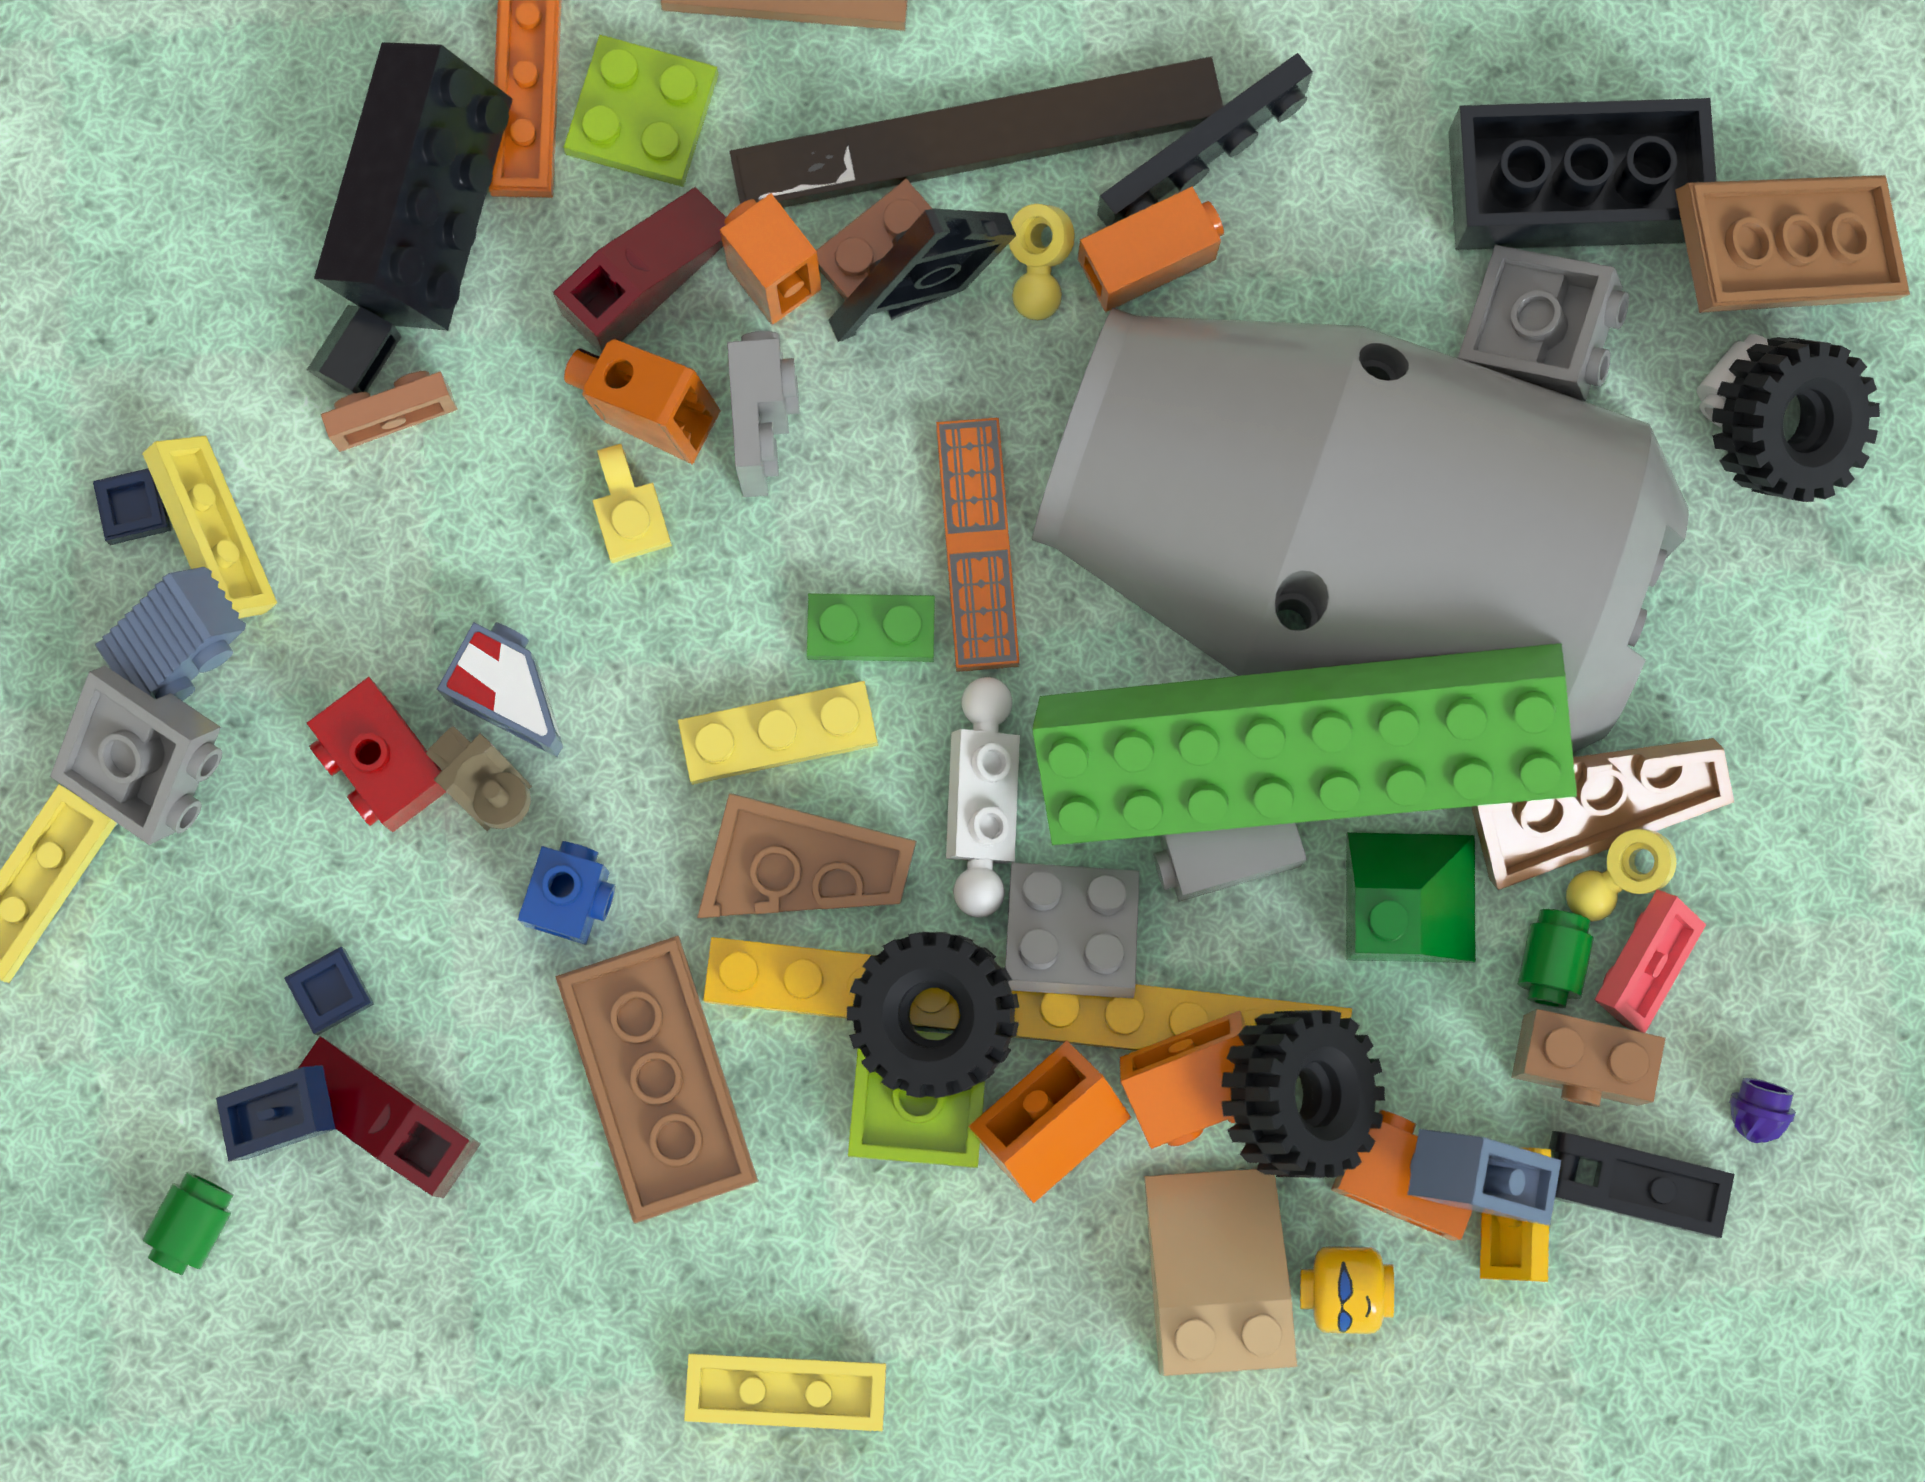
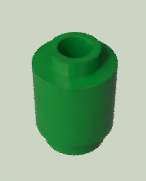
(1556, 958)
(188, 1223)

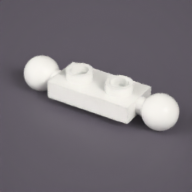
(982, 797)

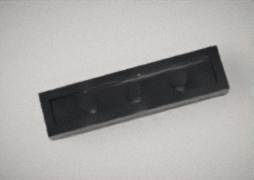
(1226, 130)

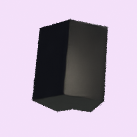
(355, 350)

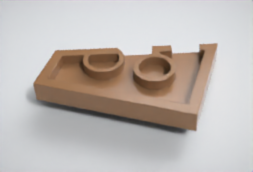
(799, 861)

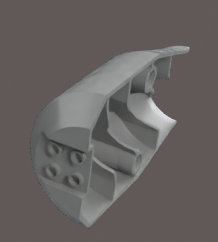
(1366, 491)

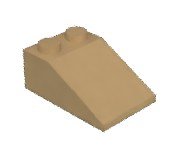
(1219, 1273)

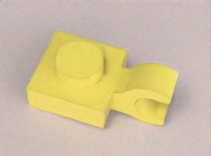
(629, 515)

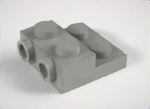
(1545, 320)
(761, 398)
(137, 756)

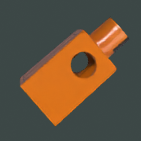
(646, 397)

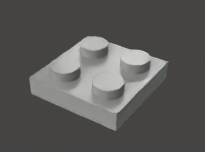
(1072, 930)

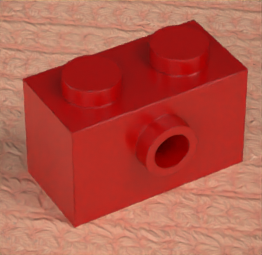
(377, 755)

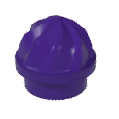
(1761, 1110)

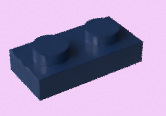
(275, 1113)

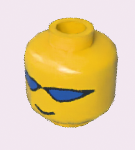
(1348, 1290)

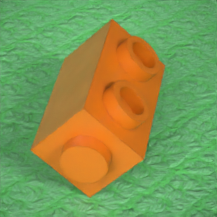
(1150, 248)

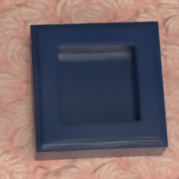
(130, 507)
(329, 991)

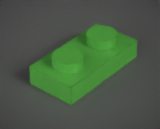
(870, 627)

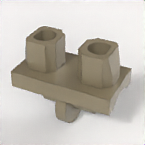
(481, 780)

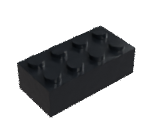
(1576, 171)
(414, 186)

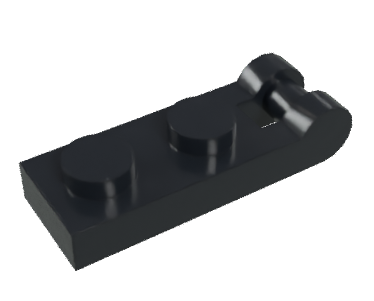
(1643, 1185)

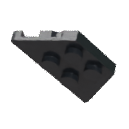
(925, 265)

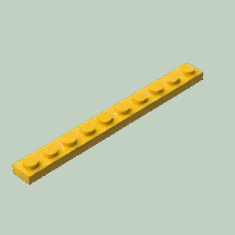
(821, 983)

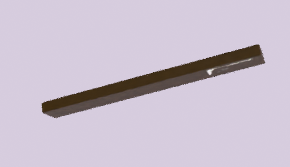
(979, 134)

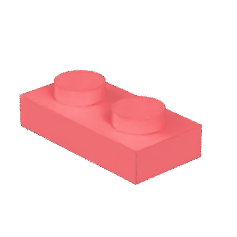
(1650, 961)

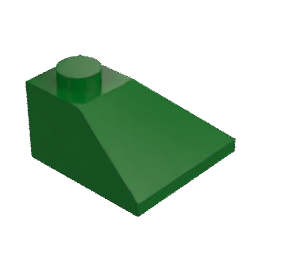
(1410, 897)

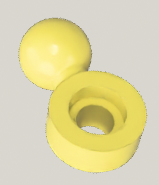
(1037, 291)
(1596, 893)

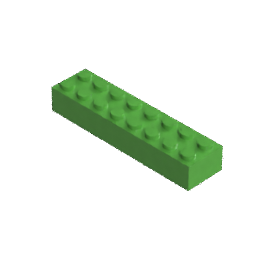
(1306, 745)

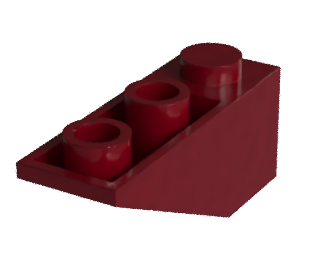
(640, 269)
(391, 1122)

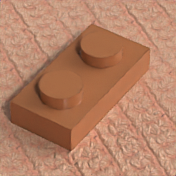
(869, 238)
(367, 417)

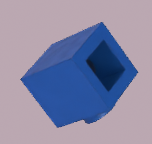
(567, 893)

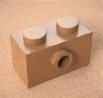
(1588, 1059)

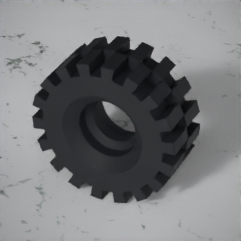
(1830, 425)
(884, 1022)
(1335, 1087)

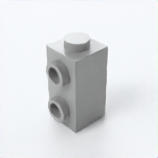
(1225, 858)

